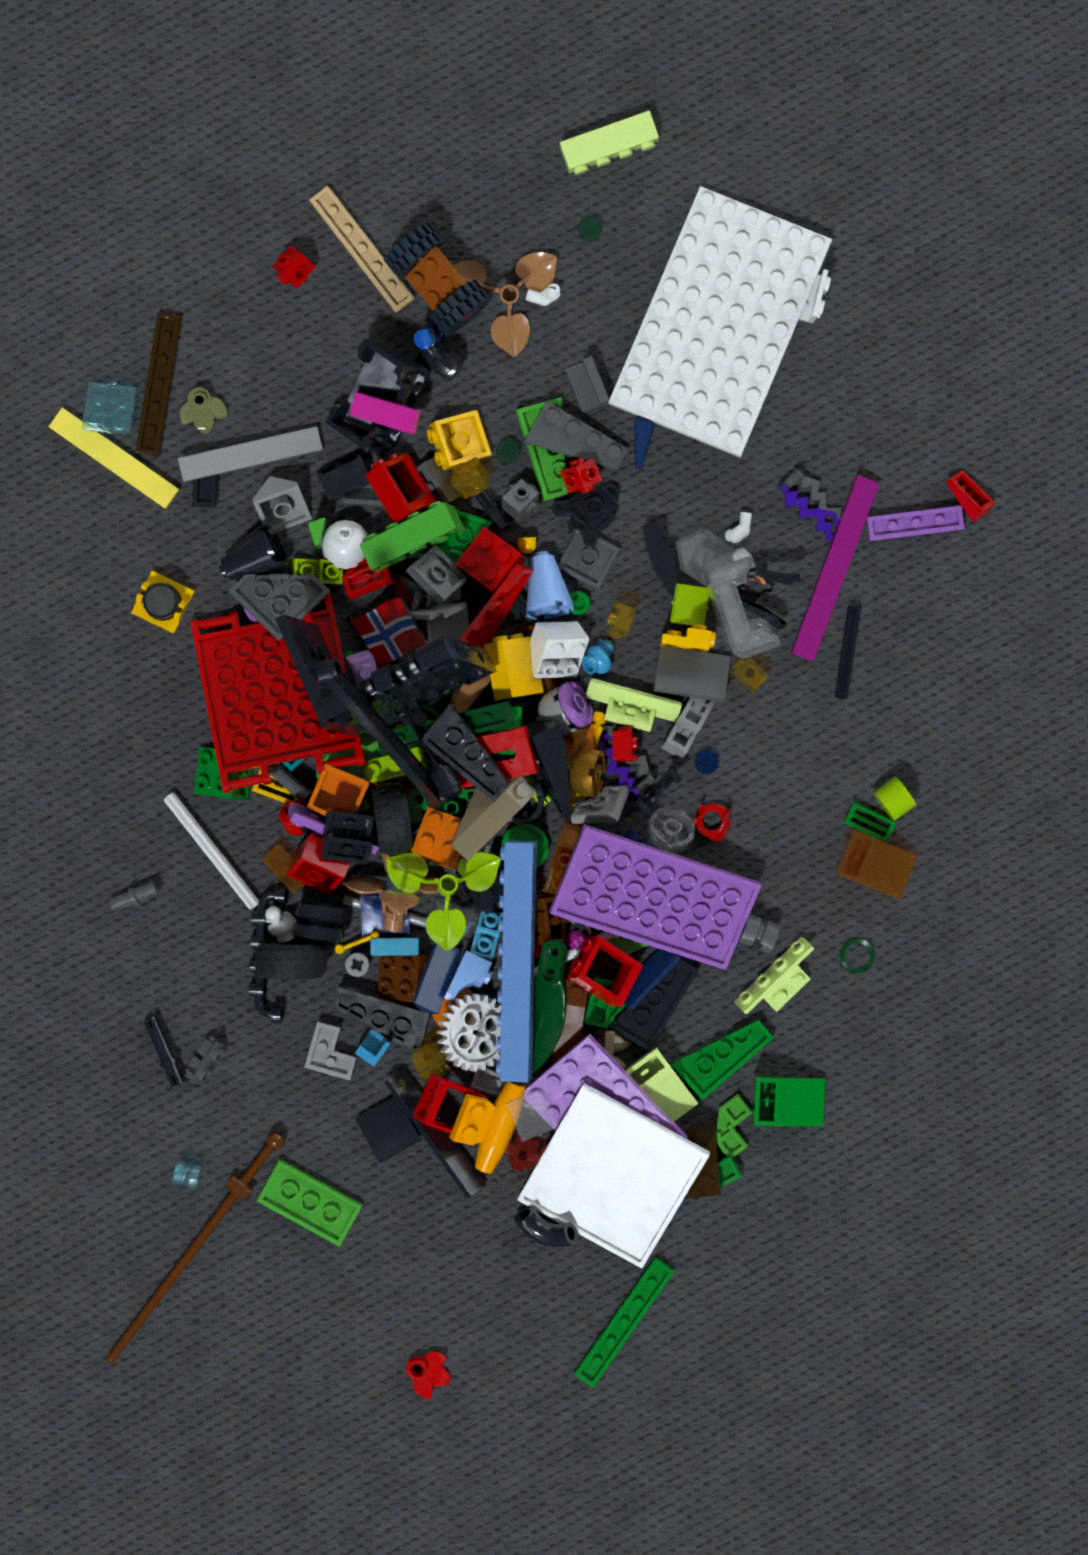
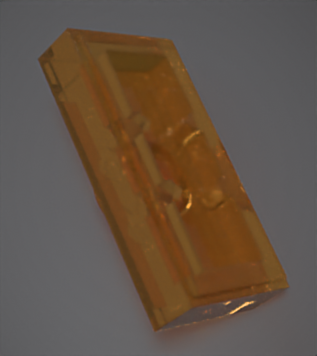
(580, 740)

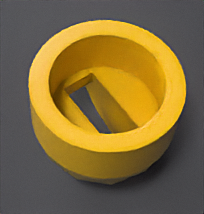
(526, 545)

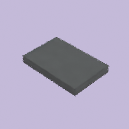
(692, 673)

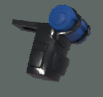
(435, 354)

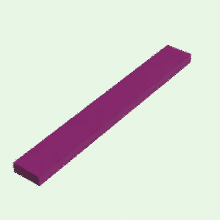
(834, 568)

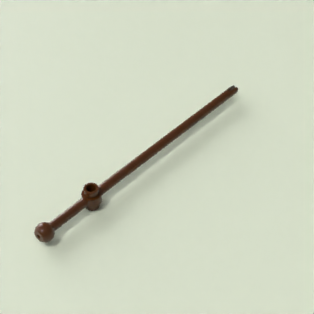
(239, 1188)

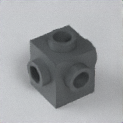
(520, 500)

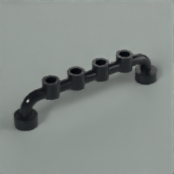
(258, 918)

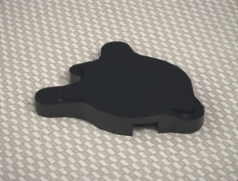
(589, 511)

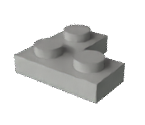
(323, 1056)

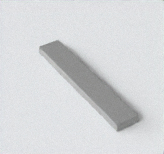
(250, 454)

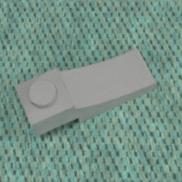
(687, 726)

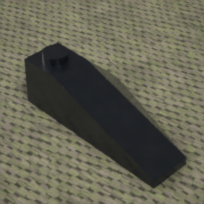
(552, 758)

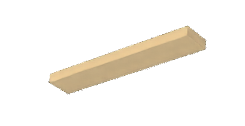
(361, 249)

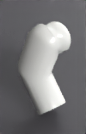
(544, 297)
(741, 531)

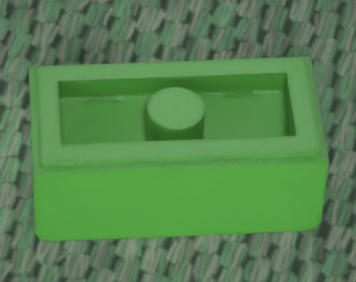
(317, 531)

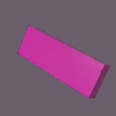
(385, 412)

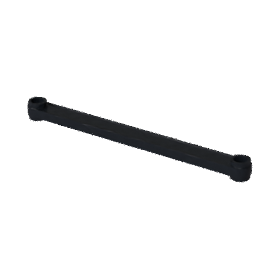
(333, 675)

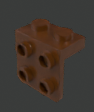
(400, 975)

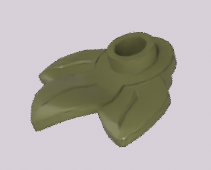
(202, 413)

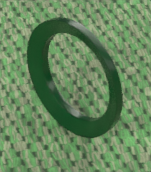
(870, 963)

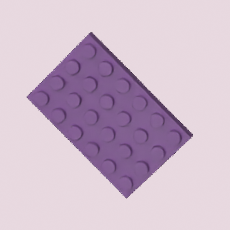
(597, 1068)

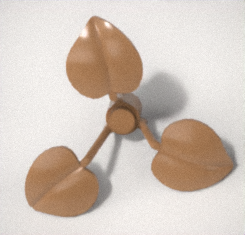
(537, 273)
(397, 902)

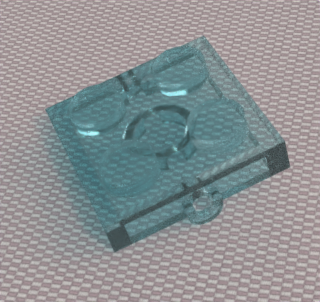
(109, 408)

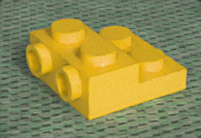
(458, 439)
(695, 638)

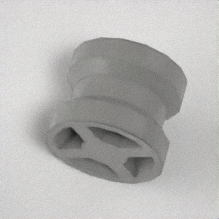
(361, 963)

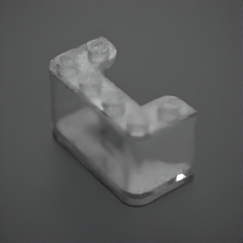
(721, 578)

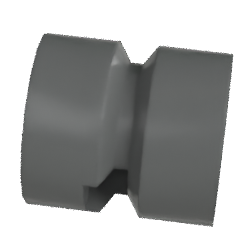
(759, 933)

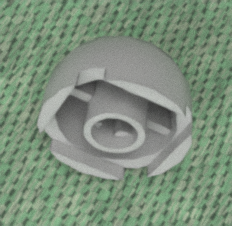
(550, 709)

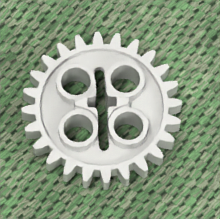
(455, 1027)

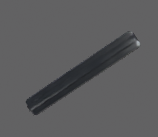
(847, 652)

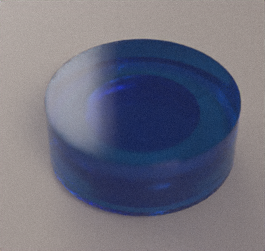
(706, 762)

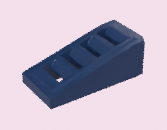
(642, 435)

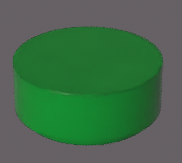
(580, 602)

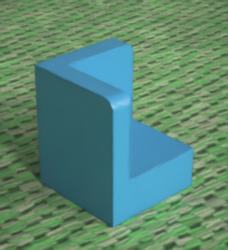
(373, 1047)

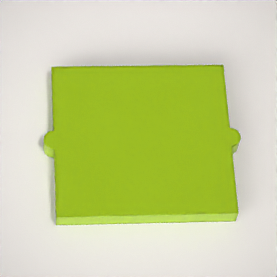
(689, 605)

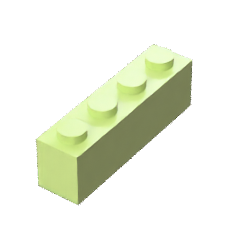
(609, 142)

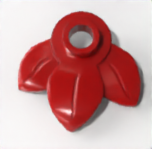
(431, 1374)

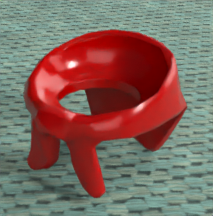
(724, 828)

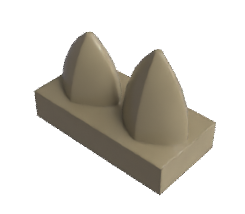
(613, 1042)

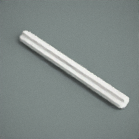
(211, 850)

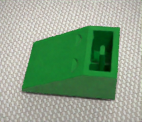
(788, 1101)

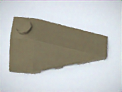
(486, 818)

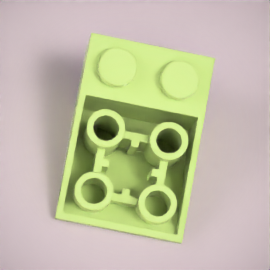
(662, 1084)

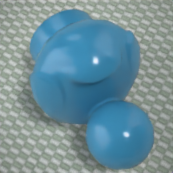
(597, 657)

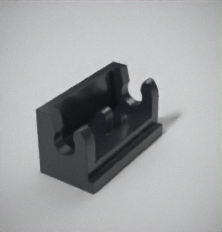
(408, 589)

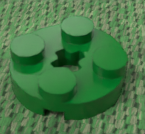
(530, 833)

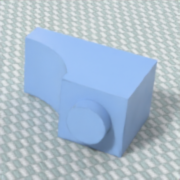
(471, 973)

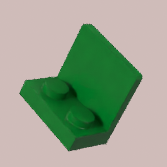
(209, 781)

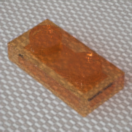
(278, 862)

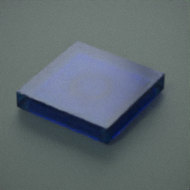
(373, 918)

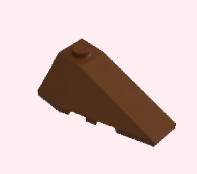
(575, 1009)

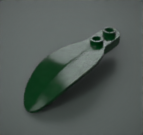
(549, 1001)

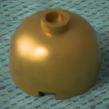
(585, 772)

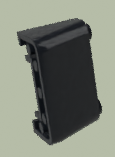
(385, 376)

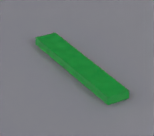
(624, 1322)

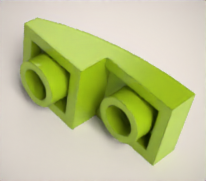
(321, 569)

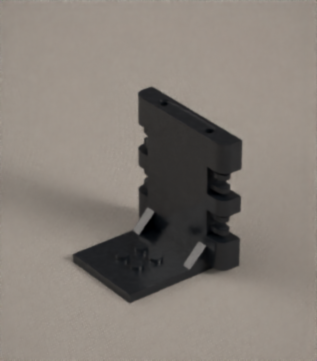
(390, 689)

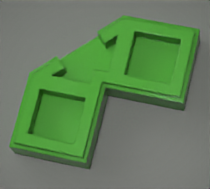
(729, 1116)

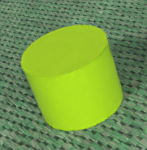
(894, 798)

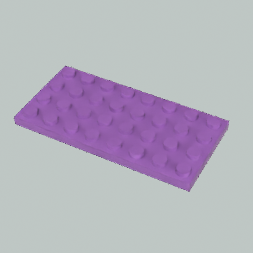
(654, 897)

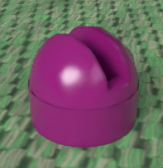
(575, 938)

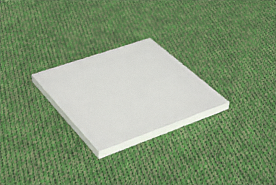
(613, 1175)

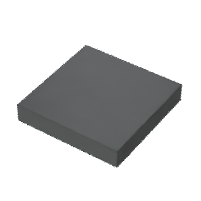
(586, 563)
(437, 575)

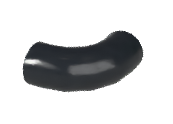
(545, 1232)

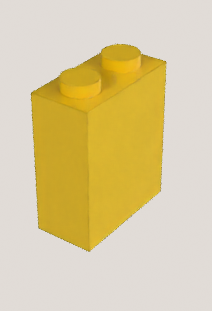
(513, 667)

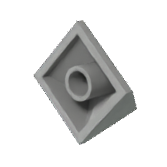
(281, 504)

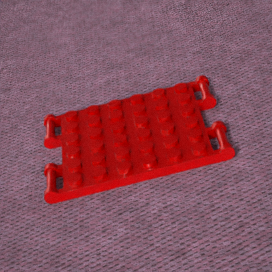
(259, 701)

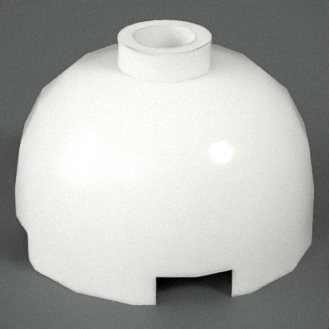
(342, 543)

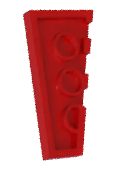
(496, 609)

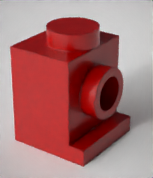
(624, 745)

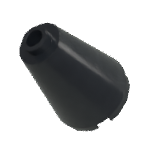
(254, 555)

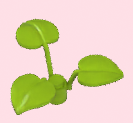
(445, 926)

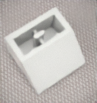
(557, 649)

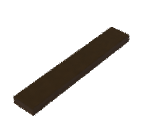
(158, 384)

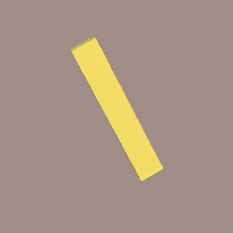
(114, 458)

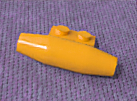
(488, 1125)

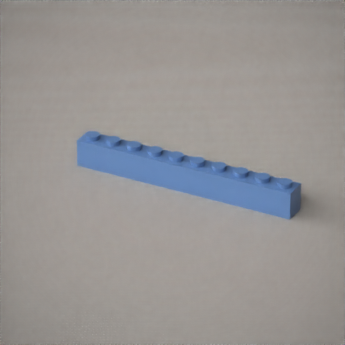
(517, 961)

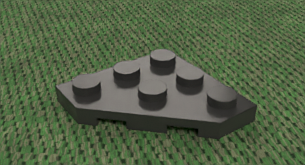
(278, 594)

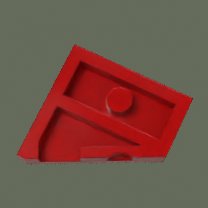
(364, 580)

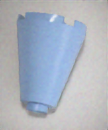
(547, 589)

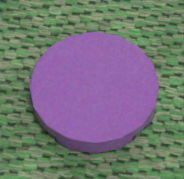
(574, 705)

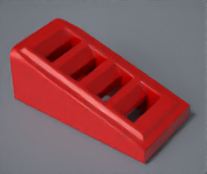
(976, 501)

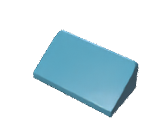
(394, 946)

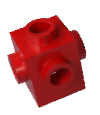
(293, 267)
(581, 475)

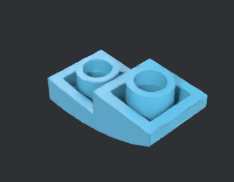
(486, 935)

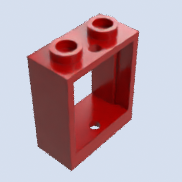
(389, 492)
(624, 980)
(433, 1097)

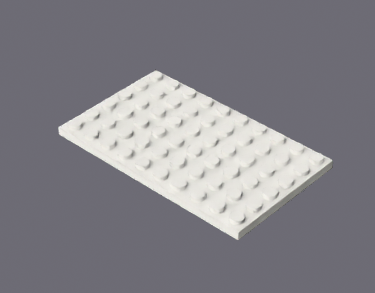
(720, 321)

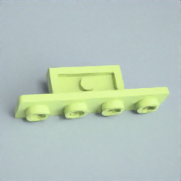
(632, 706)
(779, 981)

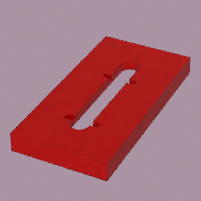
(509, 739)

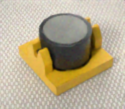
(161, 601)

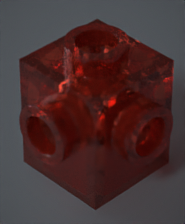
(529, 1146)

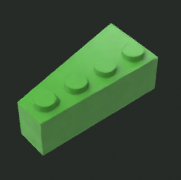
(411, 536)

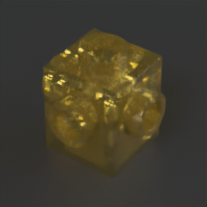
(470, 478)
(430, 1060)

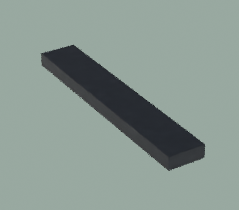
(446, 1150)

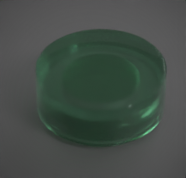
(590, 229)
(507, 452)

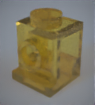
(620, 620)
(751, 683)

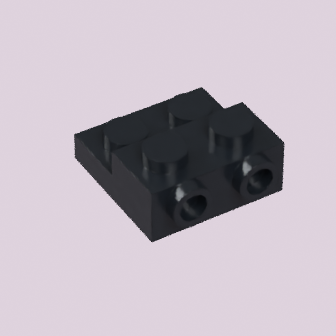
(487, 899)

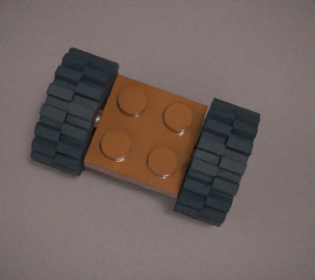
(436, 279)

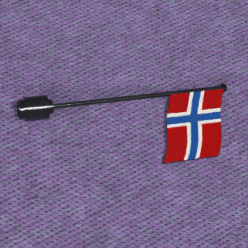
(389, 635)

